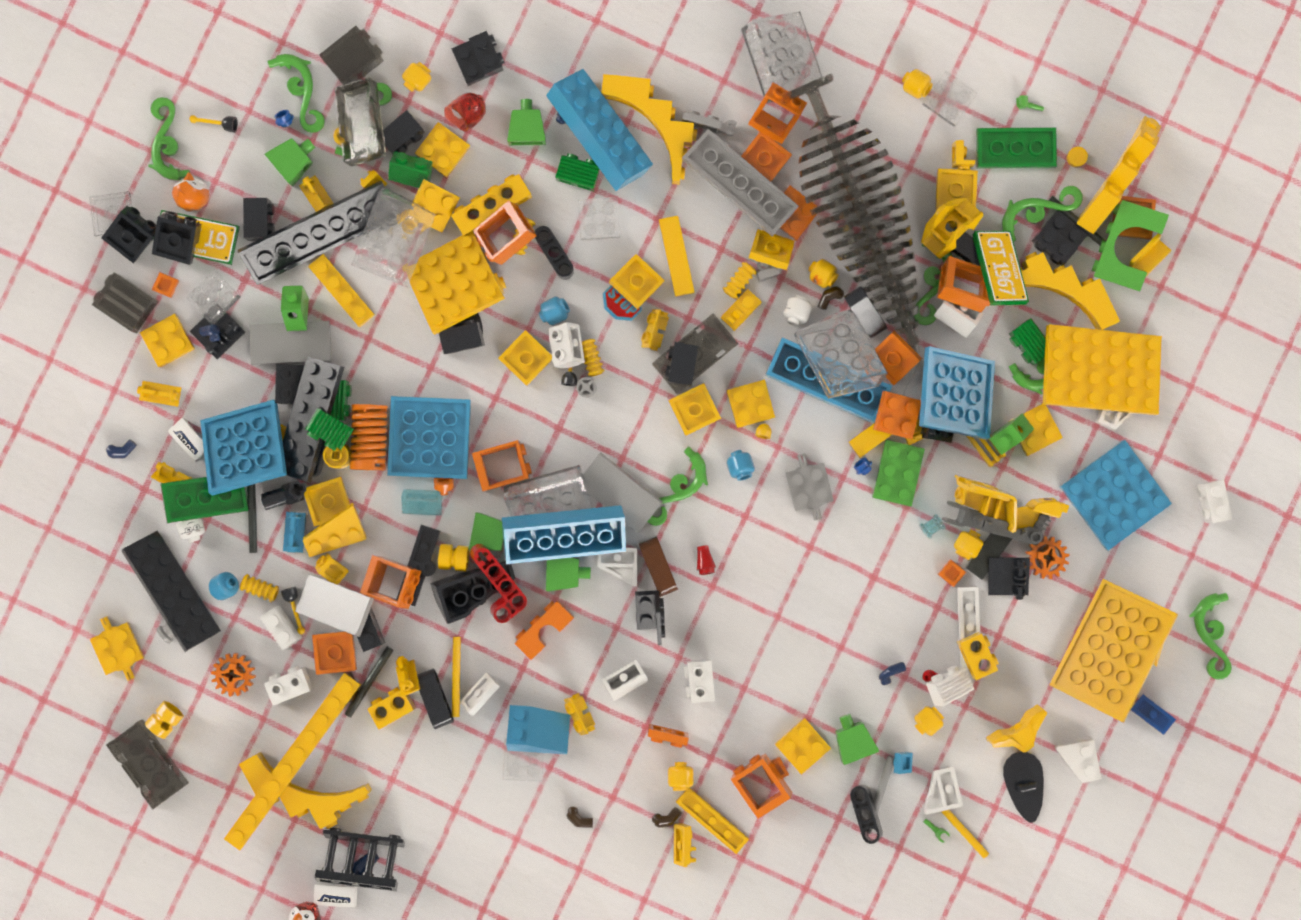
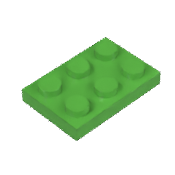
(898, 473)

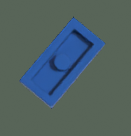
(1153, 714)

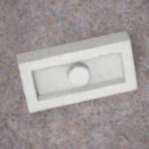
(479, 694)

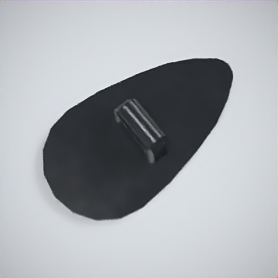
(1025, 784)

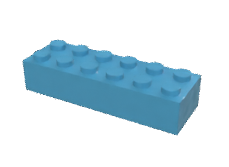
(599, 129)
(793, 369)
(564, 534)

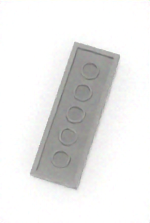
(740, 182)

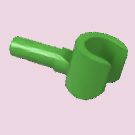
(1022, 103)
(938, 831)

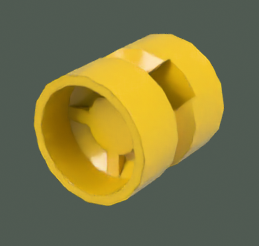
(338, 458)
(453, 557)
(166, 717)

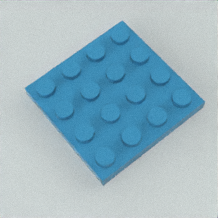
(957, 393)
(429, 437)
(243, 447)
(1115, 495)

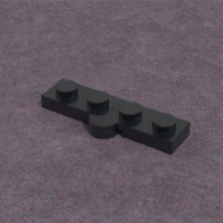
(421, 557)

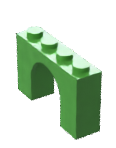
(1127, 216)

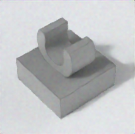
(766, 273)

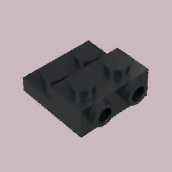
(478, 58)
(130, 233)
(176, 237)
(1059, 238)

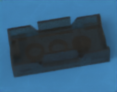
(360, 121)
(710, 342)
(147, 764)

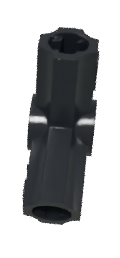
(287, 494)

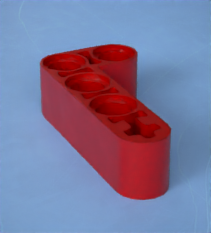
(496, 579)

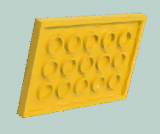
(1102, 370)
(1113, 650)

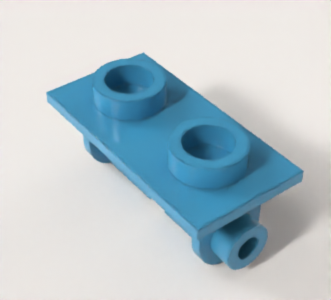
(294, 532)

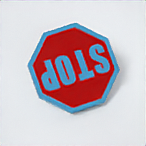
(618, 305)

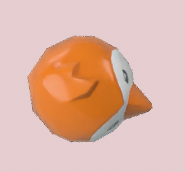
(190, 193)

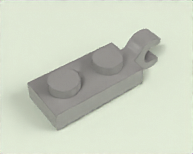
(710, 122)

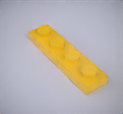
(341, 290)

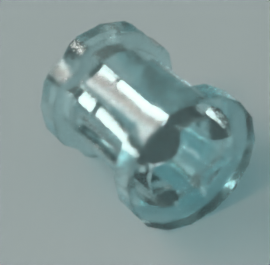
(932, 526)

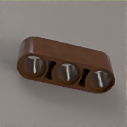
(658, 566)

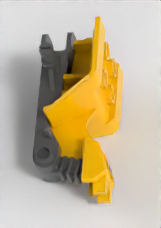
(998, 511)

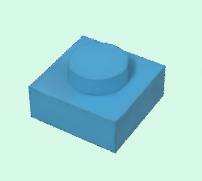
(903, 762)

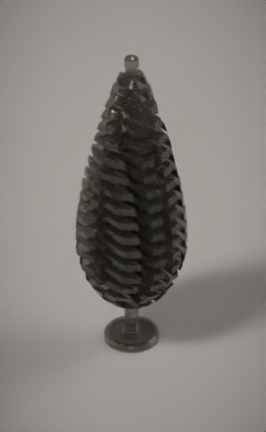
(859, 207)

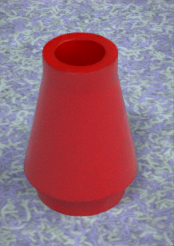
(705, 562)

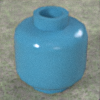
(554, 311)
(740, 465)
(223, 586)

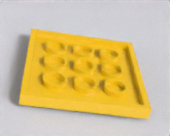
(454, 283)

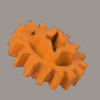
(1049, 549)
(232, 682)

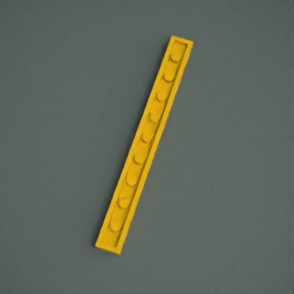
(292, 761)

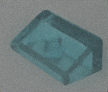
(421, 502)

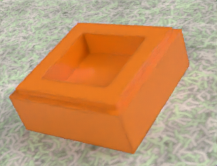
(165, 285)
(951, 573)
(779, 766)

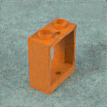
(778, 130)
(497, 219)
(968, 271)
(481, 468)
(375, 576)
(771, 803)

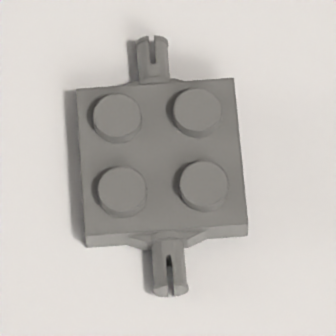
(809, 486)

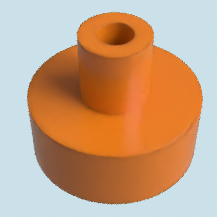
(443, 485)

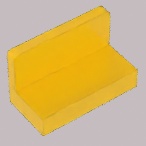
(1150, 255)

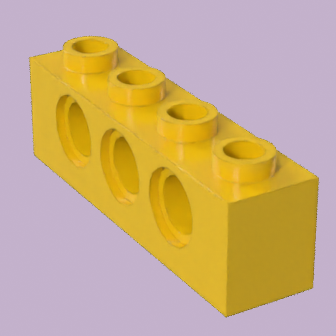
(520, 195)

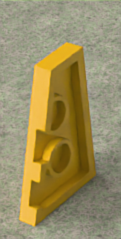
(338, 532)

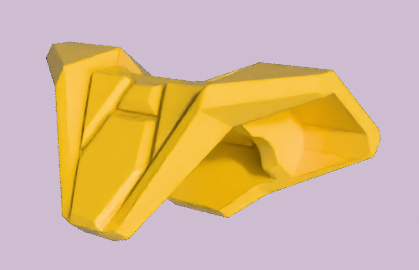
(936, 236)
(1022, 733)

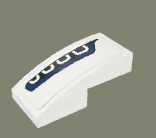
(188, 439)
(335, 895)

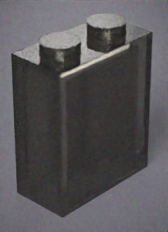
(352, 56)
(124, 302)

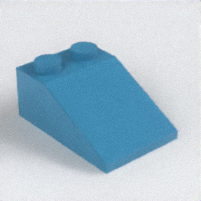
(537, 730)

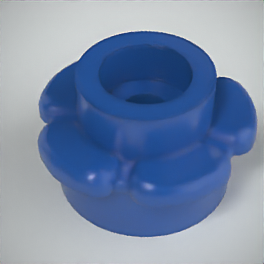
(283, 118)
(863, 466)

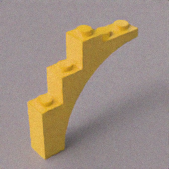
(635, 94)
(1122, 175)
(1089, 297)
(297, 799)

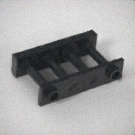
(347, 876)

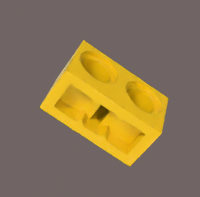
(973, 658)
(393, 711)

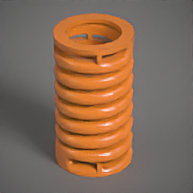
(366, 437)

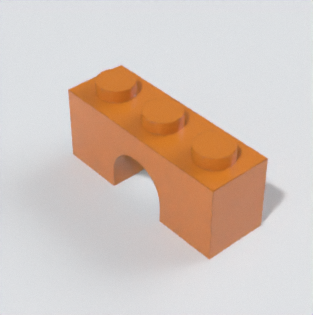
(530, 641)

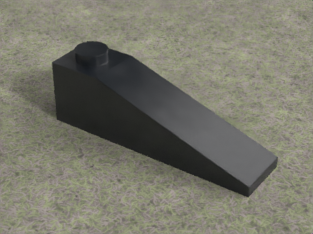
(465, 591)

